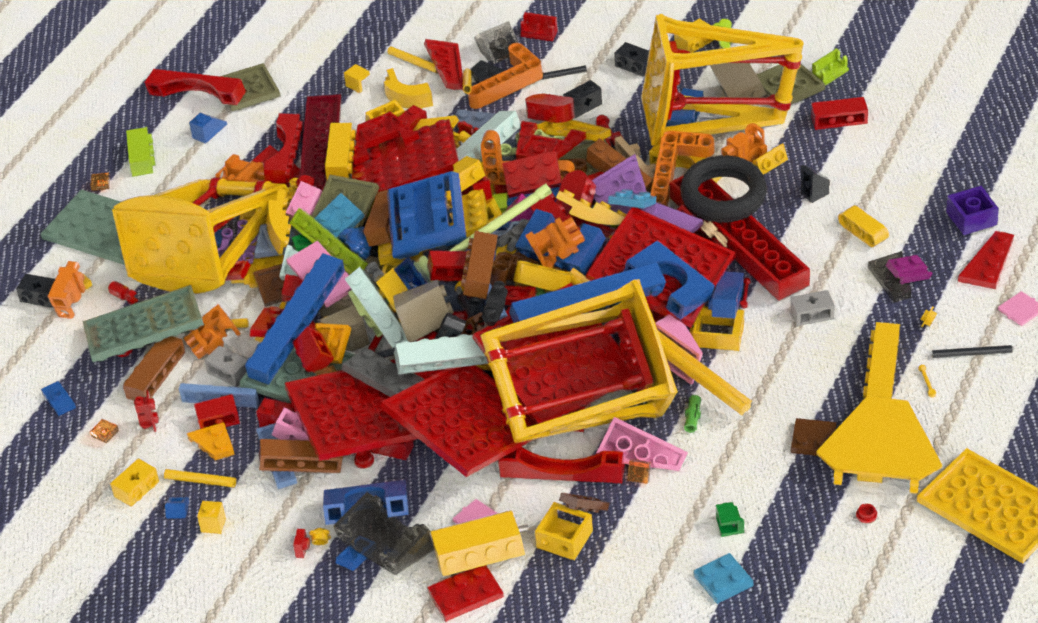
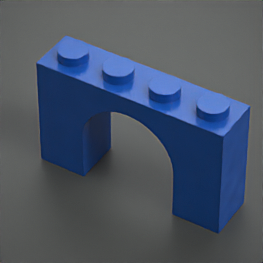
(580, 260)
(695, 287)
(340, 500)

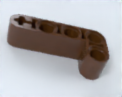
(505, 266)

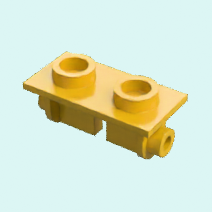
(771, 159)

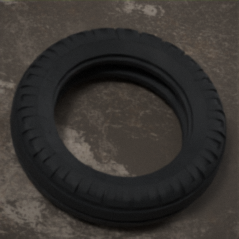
(723, 210)

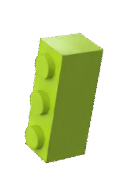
(140, 151)

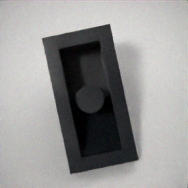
(813, 184)

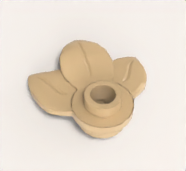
(710, 230)

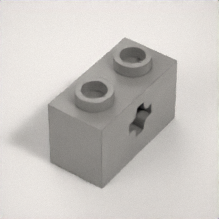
(812, 308)
(226, 366)

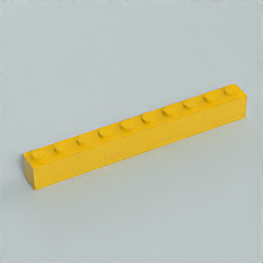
(882, 369)

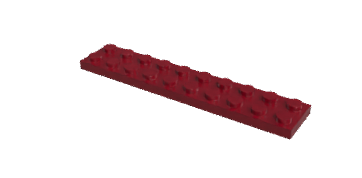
(319, 115)

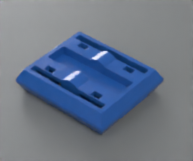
(425, 215)

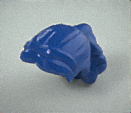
(356, 241)

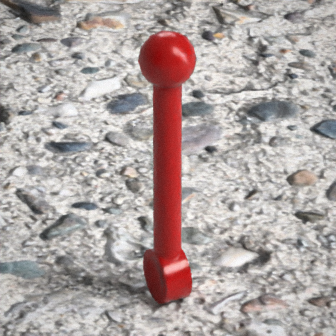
(744, 304)

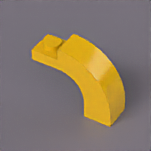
(407, 95)

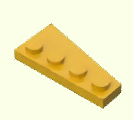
(562, 129)

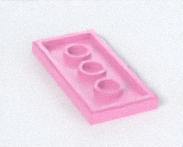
(303, 262)

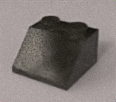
(495, 42)

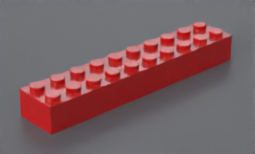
(755, 247)

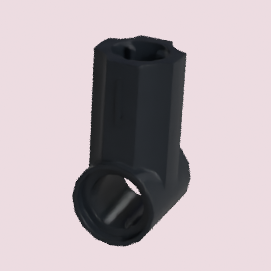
(470, 304)
(450, 326)

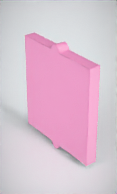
(1020, 308)
(473, 511)

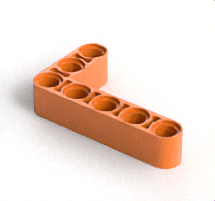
(526, 71)
(681, 144)
(495, 164)

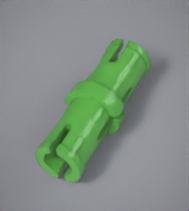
(692, 413)

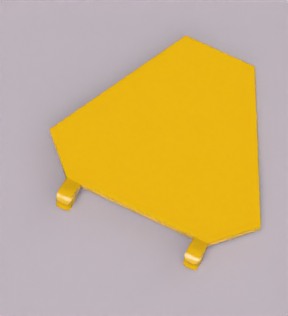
(881, 441)

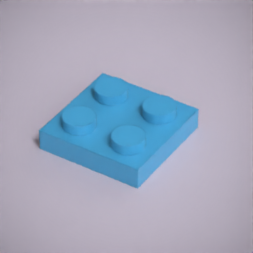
(628, 198)
(340, 215)
(723, 578)

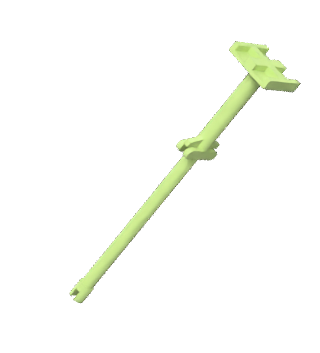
(539, 194)

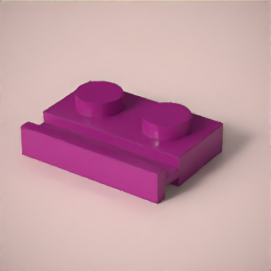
(908, 269)

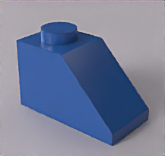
(205, 127)

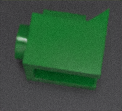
(729, 519)

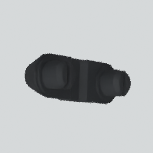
(495, 303)

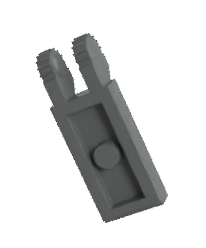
(512, 236)
(373, 269)

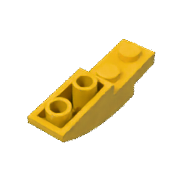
(598, 214)
(277, 222)

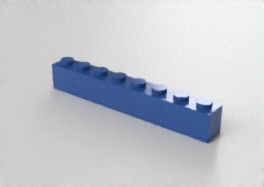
(649, 276)
(295, 317)

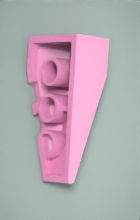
(641, 446)

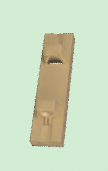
(629, 150)

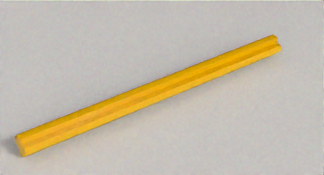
(693, 367)

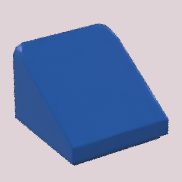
(176, 507)

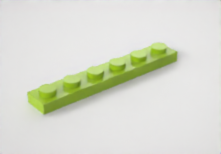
(316, 232)

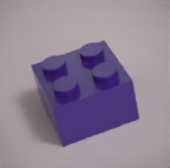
(972, 210)

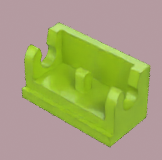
(830, 66)

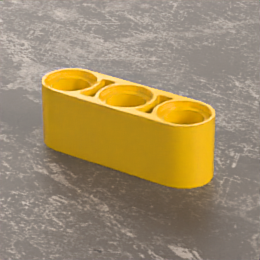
(863, 226)
(541, 276)

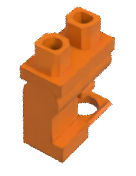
(747, 145)
(241, 170)
(556, 241)
(67, 289)
(211, 333)

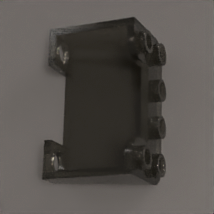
(381, 537)

